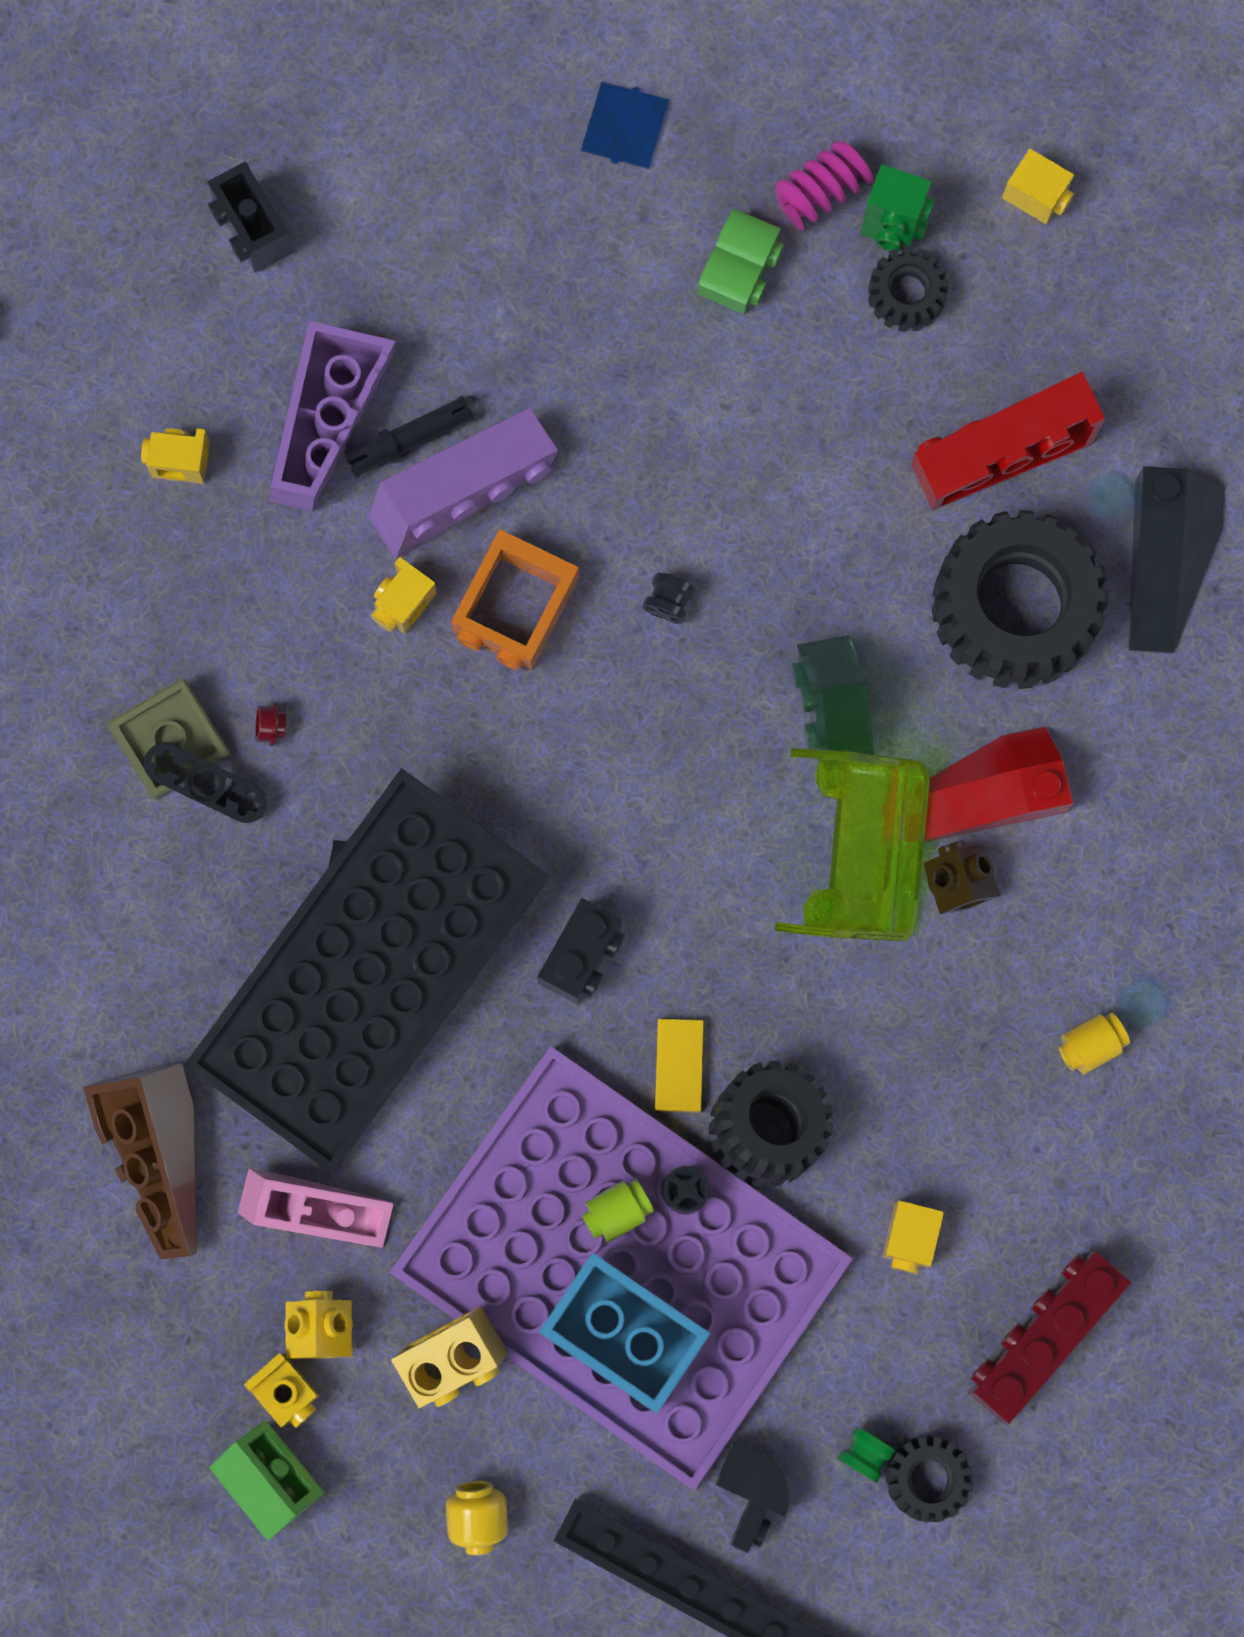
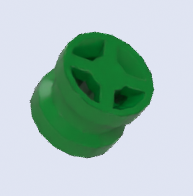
(866, 1454)

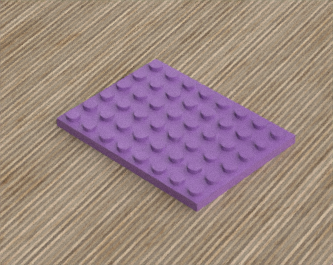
(517, 1240)

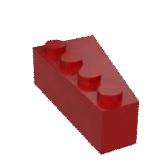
(1009, 442)

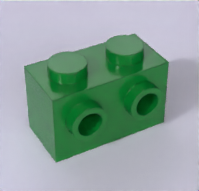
(897, 209)

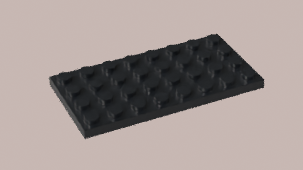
(367, 970)

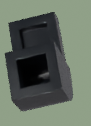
(762, 1484)

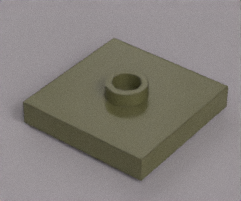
(171, 718)

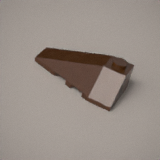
(153, 1131)

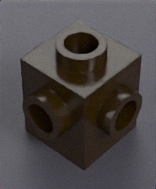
(961, 877)

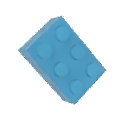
(624, 1333)

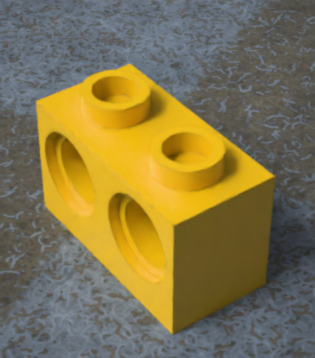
(446, 1351)

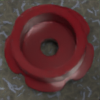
(269, 724)

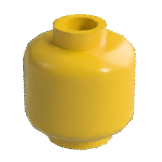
(476, 1517)

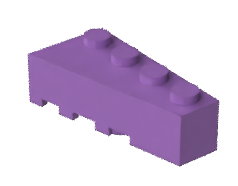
(325, 407)
(460, 481)

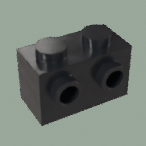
(250, 217)
(580, 951)

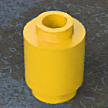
(1093, 1043)

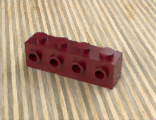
(1049, 1337)

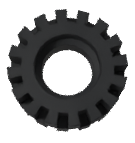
(908, 265)
(956, 1489)

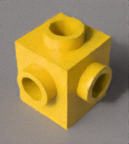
(318, 1327)

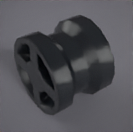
(669, 598)
(690, 1184)

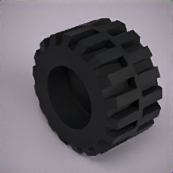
(799, 1103)

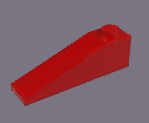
(998, 786)

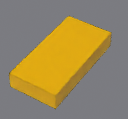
(679, 1065)

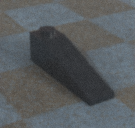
(1173, 540)

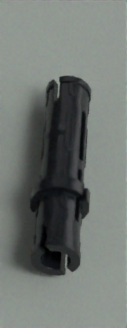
(408, 436)

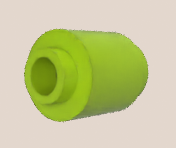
(617, 1210)

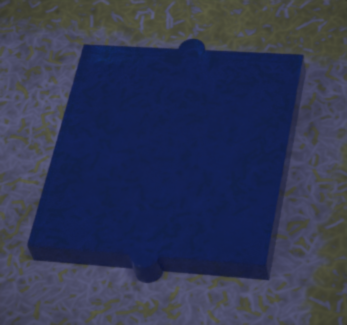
(625, 125)

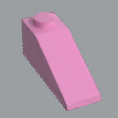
(314, 1209)

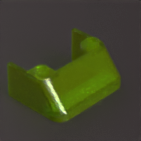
(874, 847)

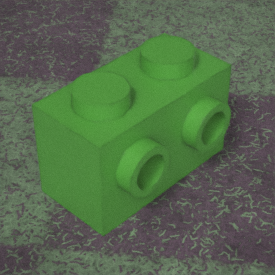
(266, 1480)

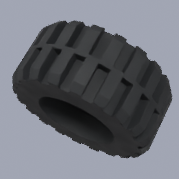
(1032, 544)

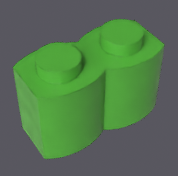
(739, 262)

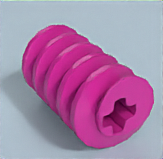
(820, 181)

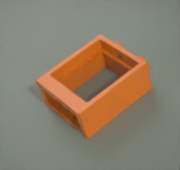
(534, 561)

